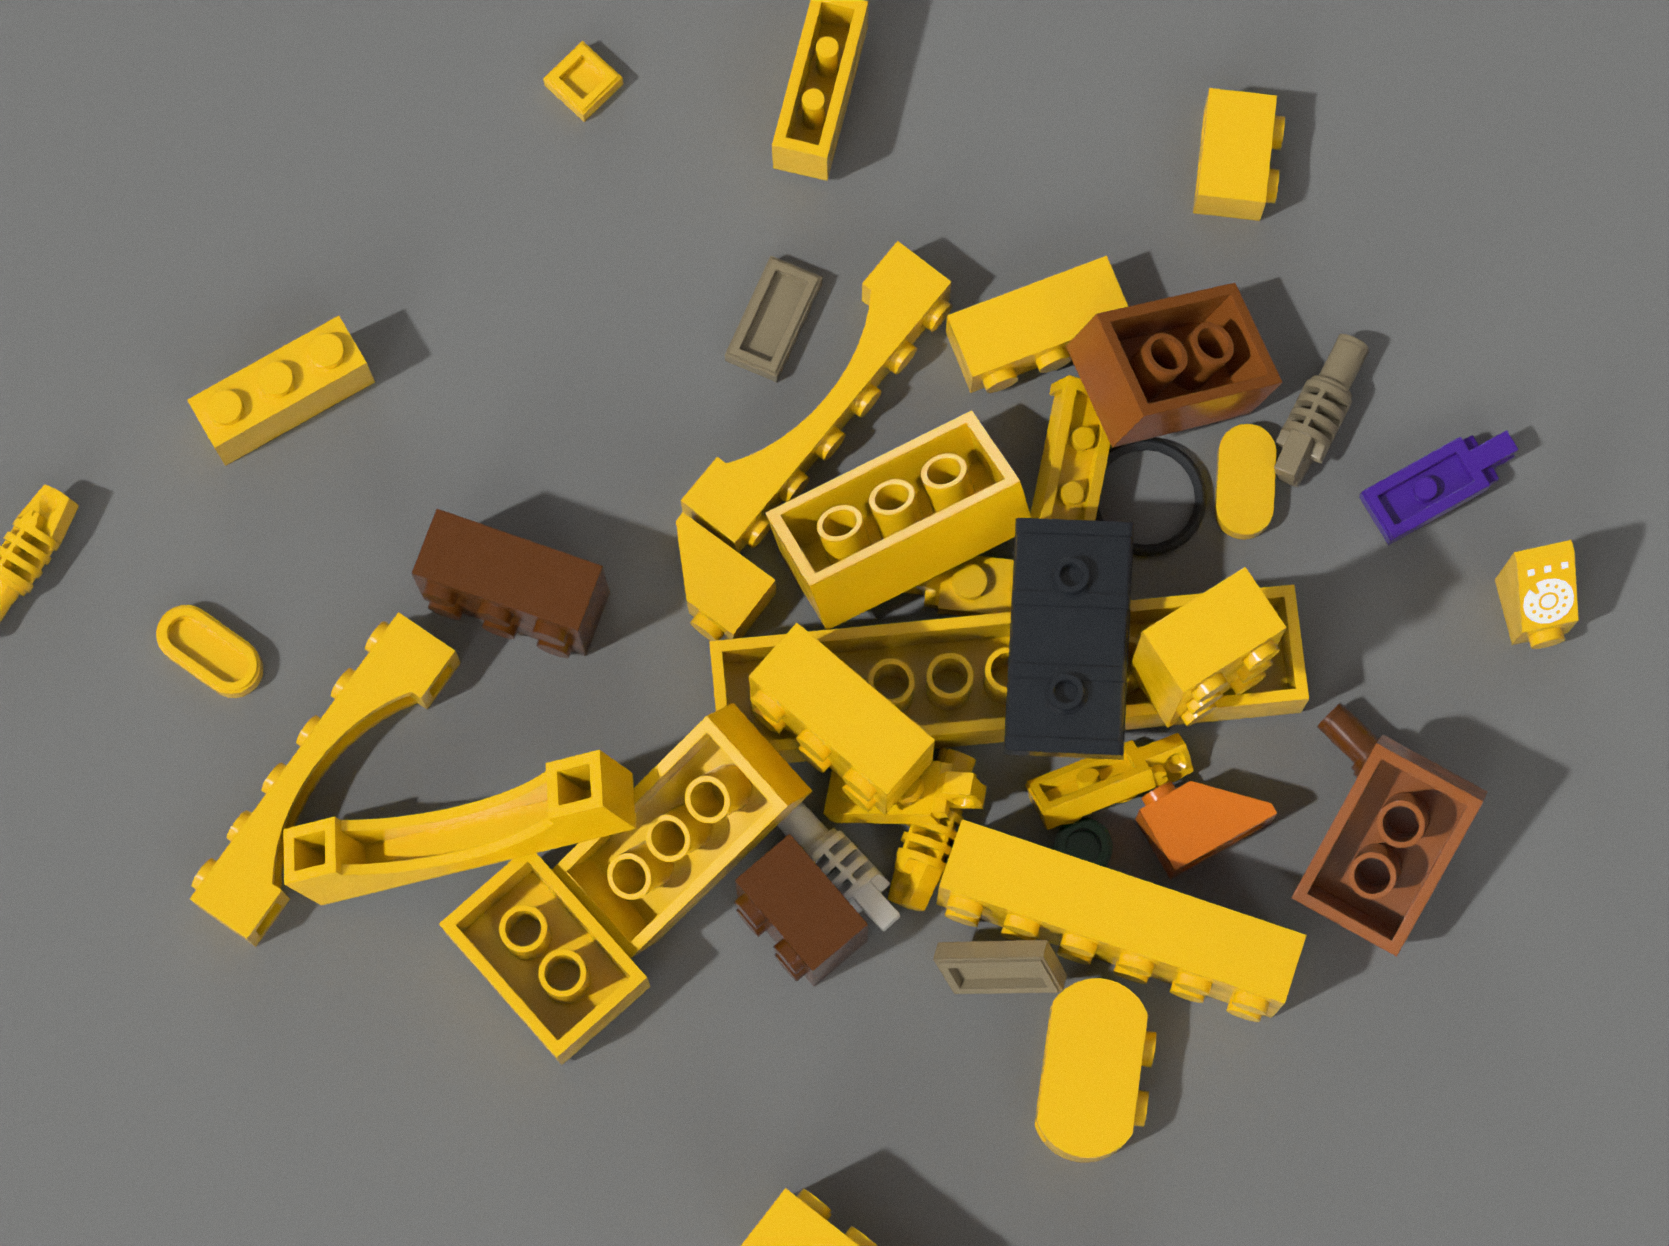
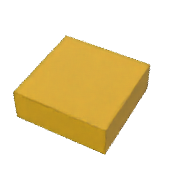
(583, 81)

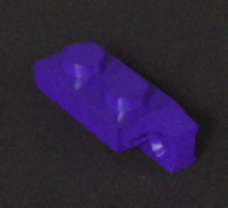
(1435, 484)

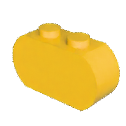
(1093, 1070)

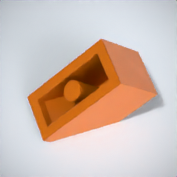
(1197, 822)

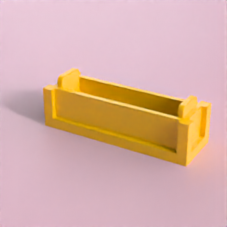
(1072, 456)

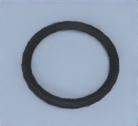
(1199, 493)

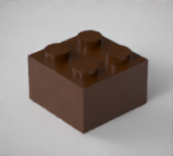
(800, 911)

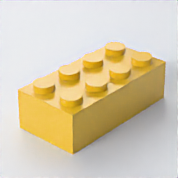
(899, 519)
(692, 828)

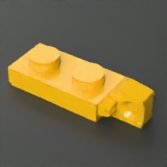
(970, 588)
(1097, 783)
(923, 803)

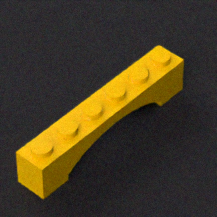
(902, 302)
(398, 672)
(563, 806)

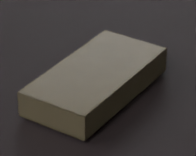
(773, 319)
(1000, 967)

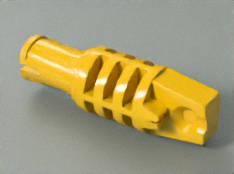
(31, 542)
(925, 846)

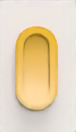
(1245, 481)
(209, 651)

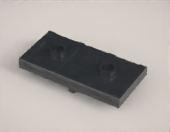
(1069, 638)

